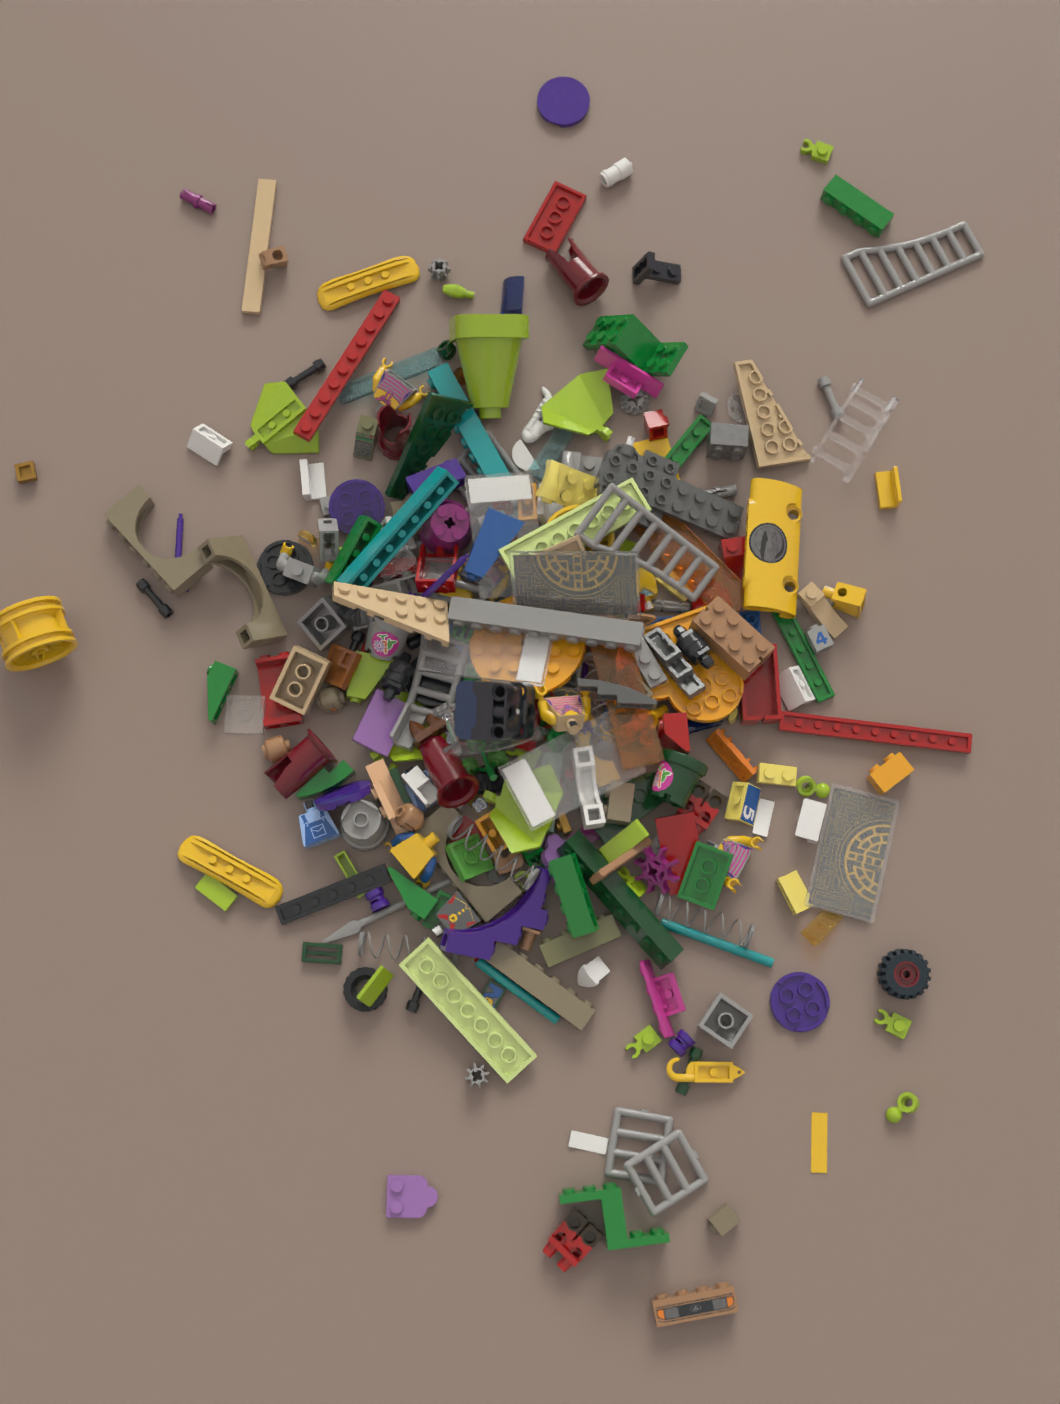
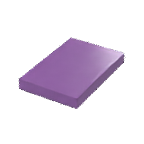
(378, 724)

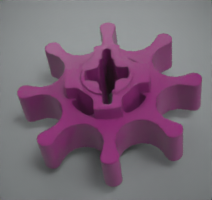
(656, 870)

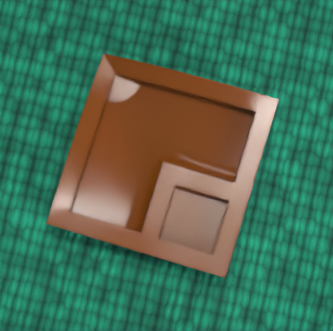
(342, 667)

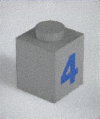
(818, 638)

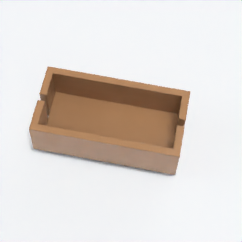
(732, 638)

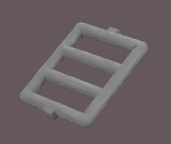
(617, 1131)
(686, 1190)

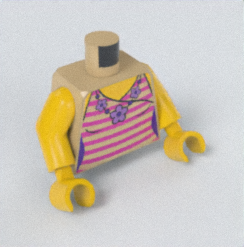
(564, 712)

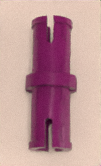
(198, 201)

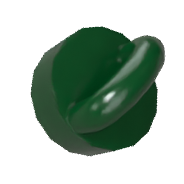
(445, 348)

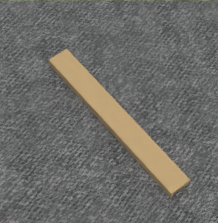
(259, 242)

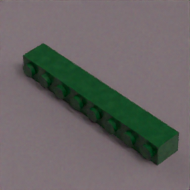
(623, 903)

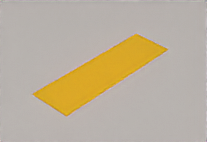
(819, 1142)

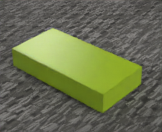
(216, 892)

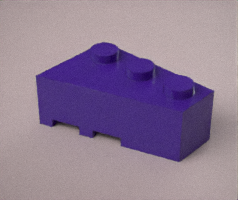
(414, 481)

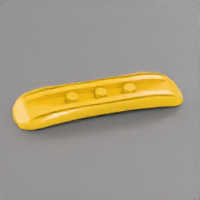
(367, 282)
(231, 871)

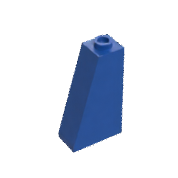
(494, 533)

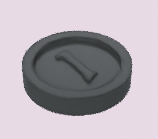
(493, 877)

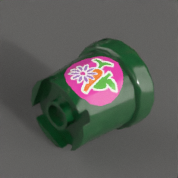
(677, 778)

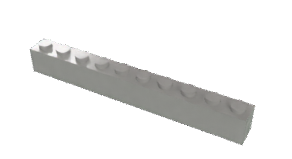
(546, 622)

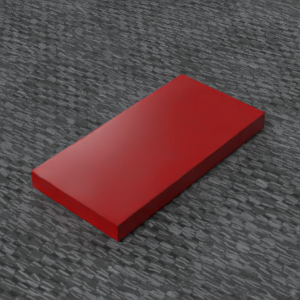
(555, 218)
(679, 835)

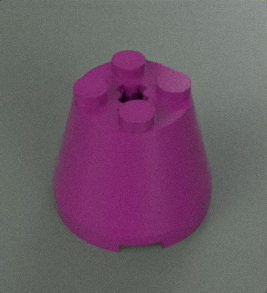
(436, 532)

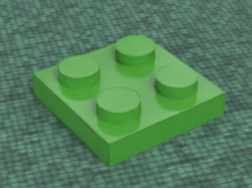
(468, 862)

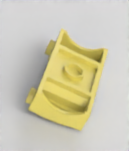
(565, 485)

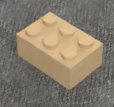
(300, 680)

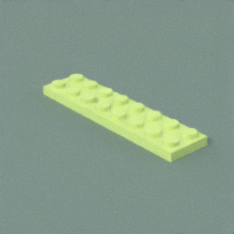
(566, 525)
(468, 1010)

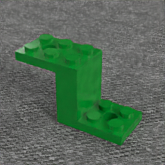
(636, 344)
(614, 1217)

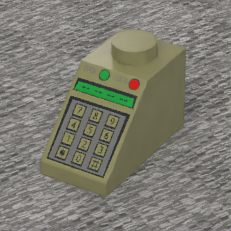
(366, 437)

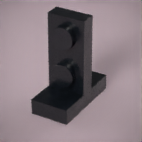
(655, 270)

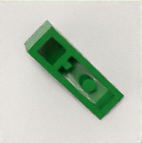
(219, 685)
(417, 900)

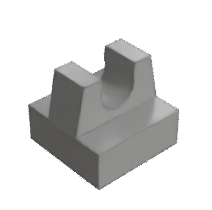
(706, 404)

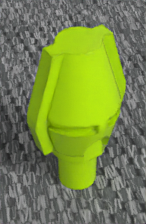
(457, 291)

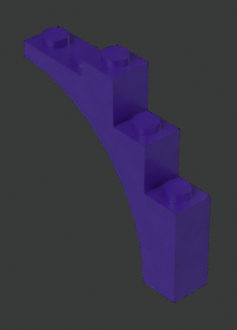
(480, 941)

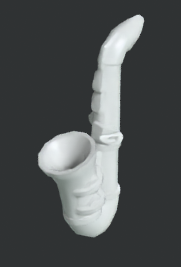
(535, 427)

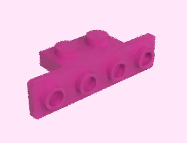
(626, 376)
(664, 996)

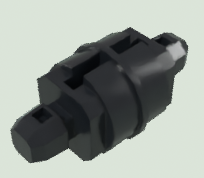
(693, 647)
(397, 676)

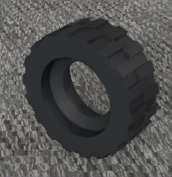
(350, 990)

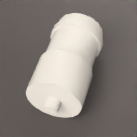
(617, 172)

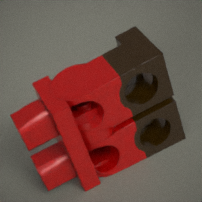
(704, 813)
(566, 1242)

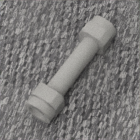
(824, 384)

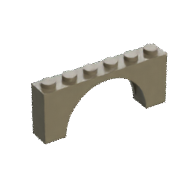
(127, 518)
(236, 557)
(487, 900)

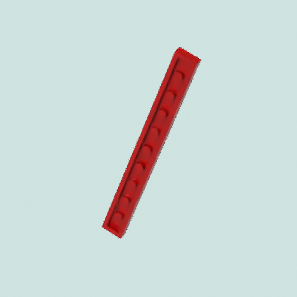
(346, 366)
(875, 732)

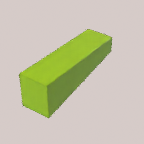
(347, 866)

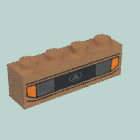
(694, 1305)

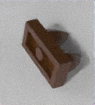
(436, 727)

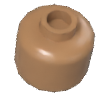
(276, 748)
(409, 817)

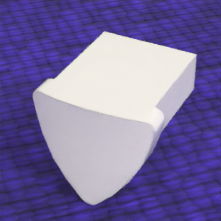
(592, 972)

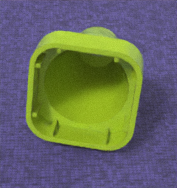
(489, 357)

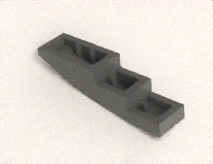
(674, 664)
(623, 695)

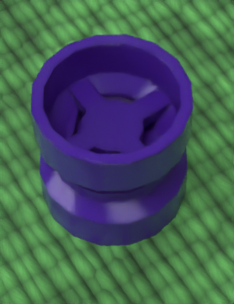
(377, 899)
(684, 1039)

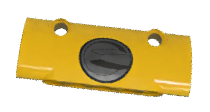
(772, 547)

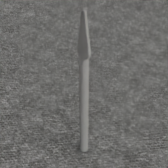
(355, 926)

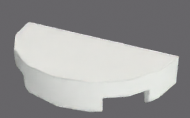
(521, 456)

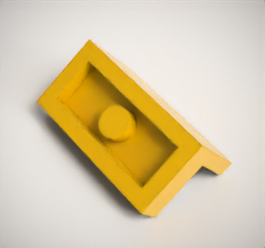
(888, 489)

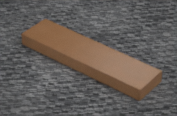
(620, 861)

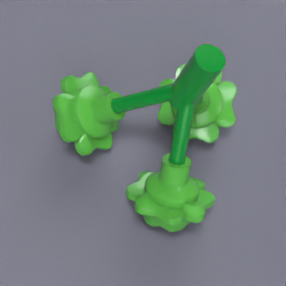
(495, 758)

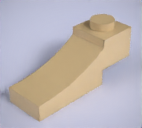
(820, 610)

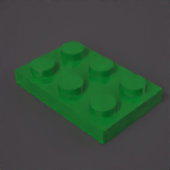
(705, 875)

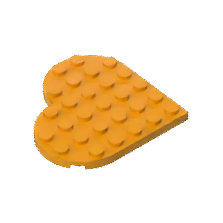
(721, 683)

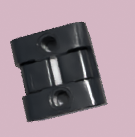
(494, 710)

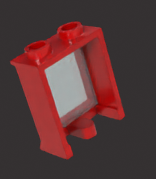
(433, 566)

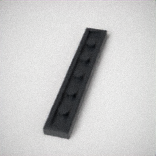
(333, 894)

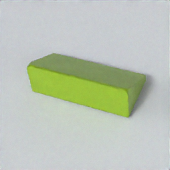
(375, 986)

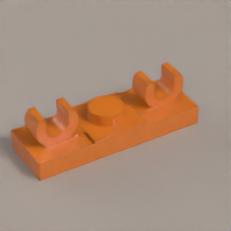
(731, 755)

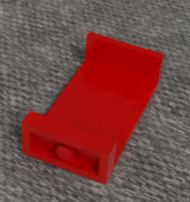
(275, 713)

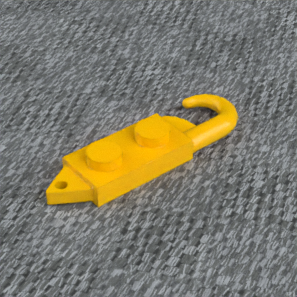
(705, 1072)

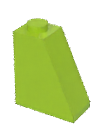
(366, 677)
(624, 841)

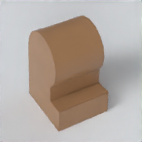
(274, 258)
(502, 862)

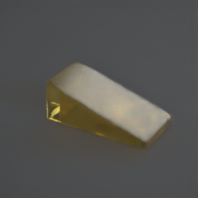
(820, 926)

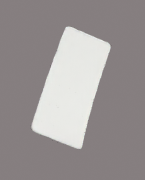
(763, 817)
(588, 1142)

